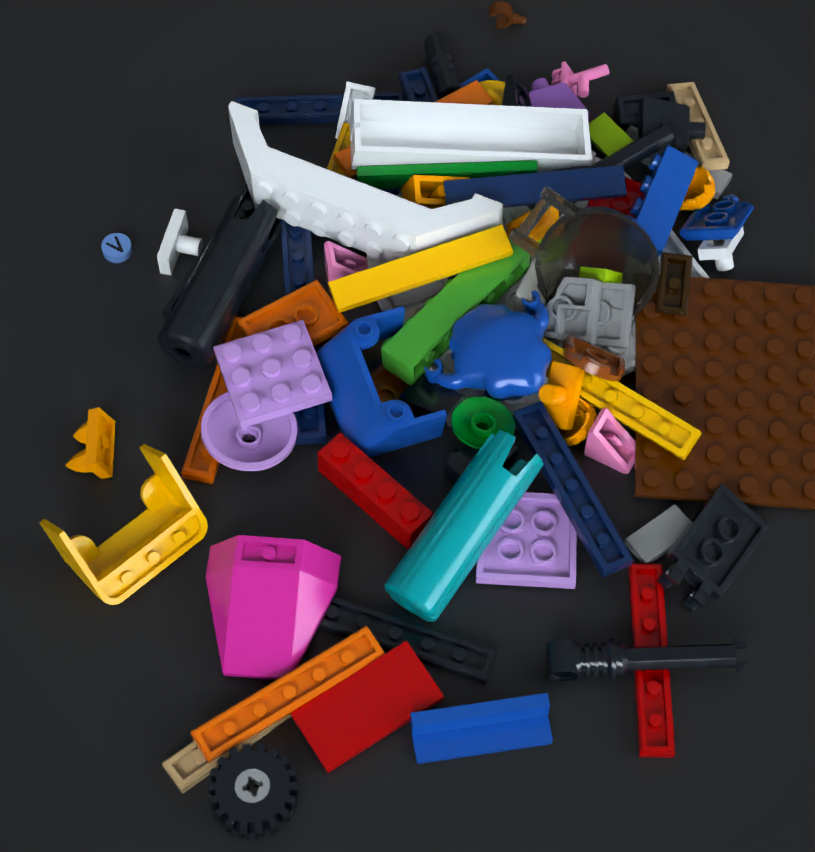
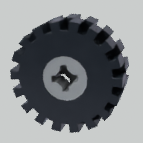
(258, 808)

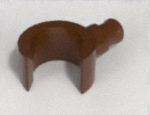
(508, 16)

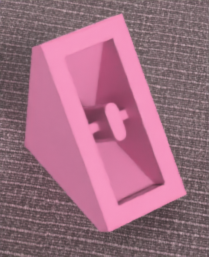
(341, 261)
(610, 443)

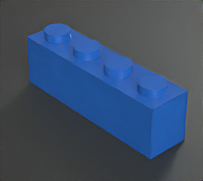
(663, 193)

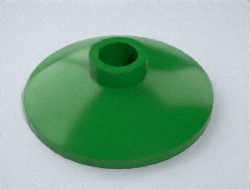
(483, 414)

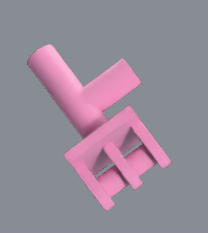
(582, 78)

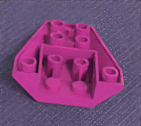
(268, 601)

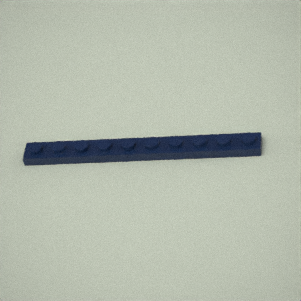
(297, 273)

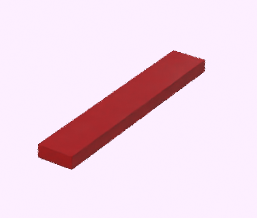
(651, 686)

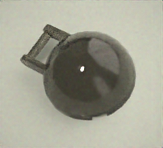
(589, 239)

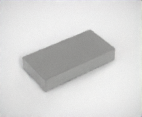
(657, 535)

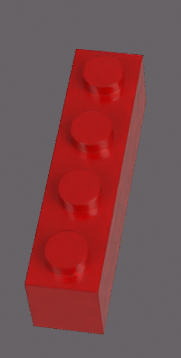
(373, 490)

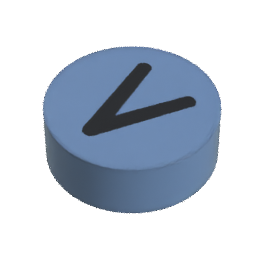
(116, 247)

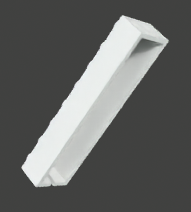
(459, 133)

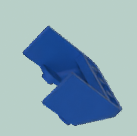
(355, 402)

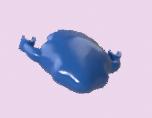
(498, 350)

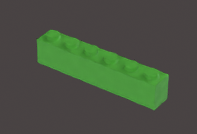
(430, 330)

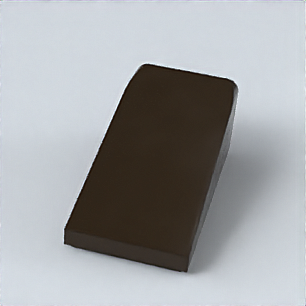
(673, 283)

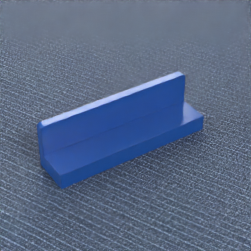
(481, 728)

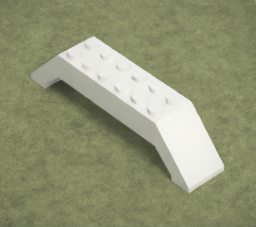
(344, 207)

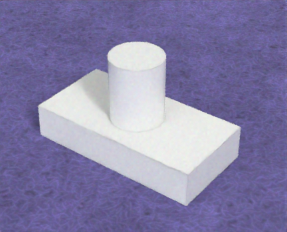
(177, 242)
(720, 251)

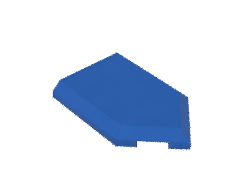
(718, 221)

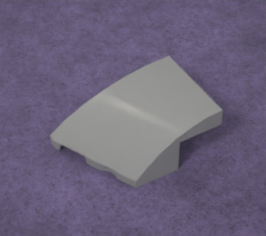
(591, 312)

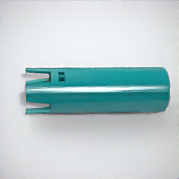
(461, 529)

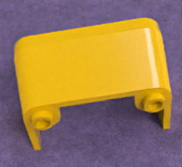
(142, 546)

